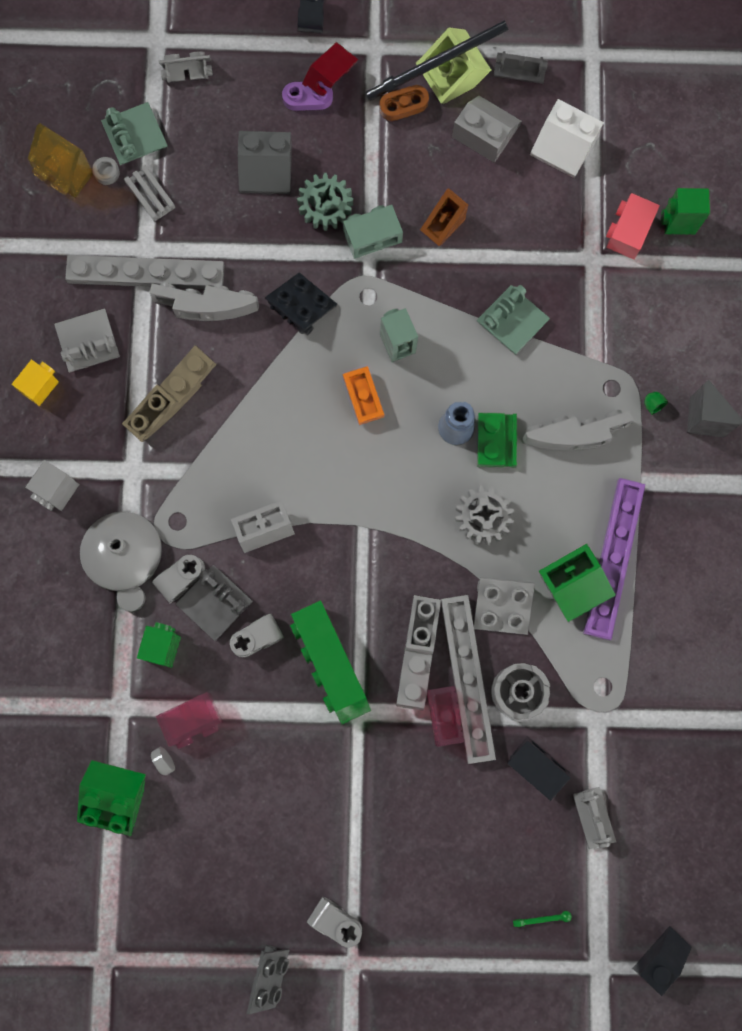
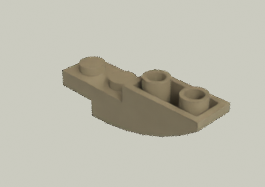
(171, 395)

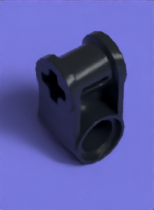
(310, 16)

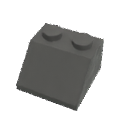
(264, 162)

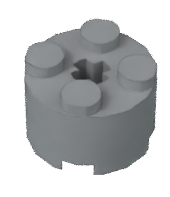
(536, 691)

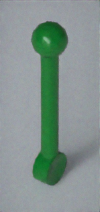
(565, 916)

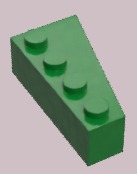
(331, 663)

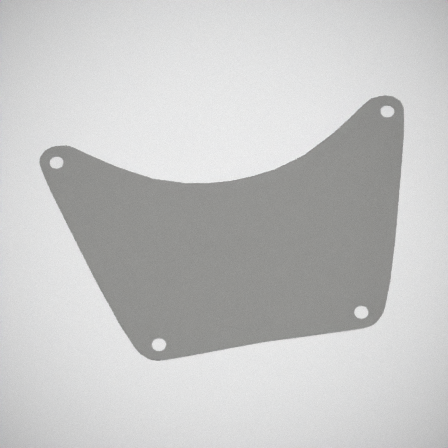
(397, 475)

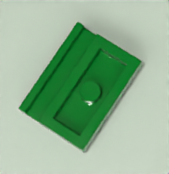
(496, 440)

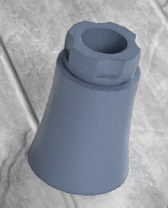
(454, 431)

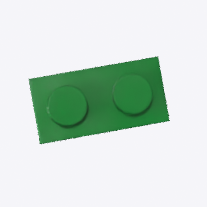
(686, 211)
(159, 645)

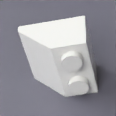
(566, 138)

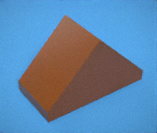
(445, 217)

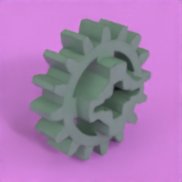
(318, 193)

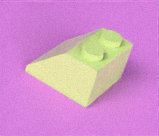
(457, 74)

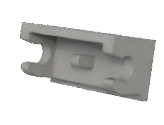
(262, 526)

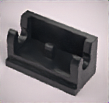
(539, 768)

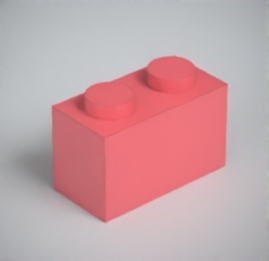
(633, 225)

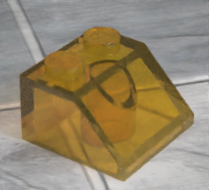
(58, 161)

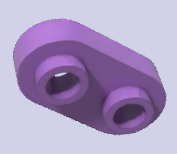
(307, 98)

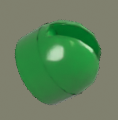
(655, 402)

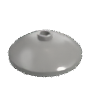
(129, 564)

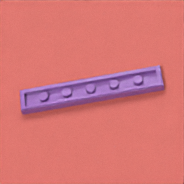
(616, 554)

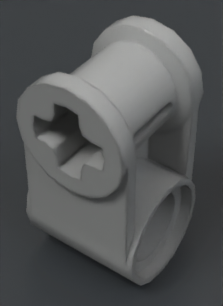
(175, 580)
(261, 634)
(330, 919)

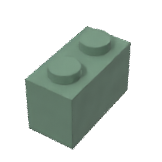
(372, 231)
(398, 334)

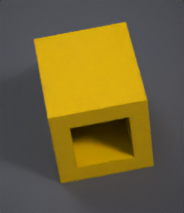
(35, 381)

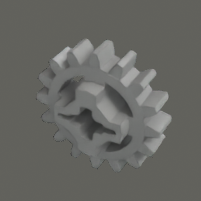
(483, 504)

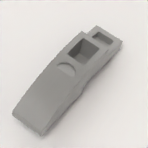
(214, 305)
(568, 435)
(418, 653)

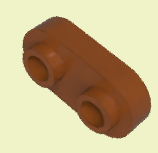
(402, 102)

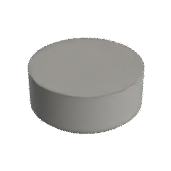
(106, 170)
(131, 600)
(162, 761)

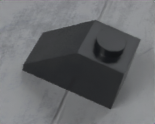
(663, 961)

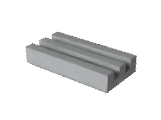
(137, 176)

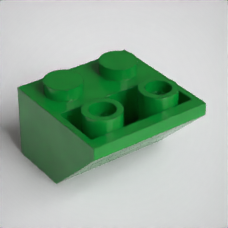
(577, 582)
(110, 797)

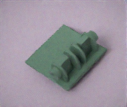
(133, 132)
(513, 319)

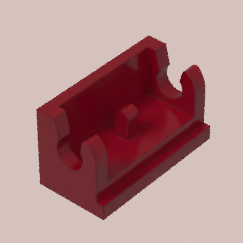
(329, 68)

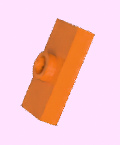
(363, 395)

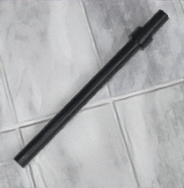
(392, 83)

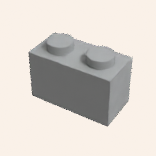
(51, 486)

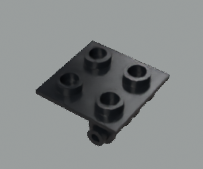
(300, 303)

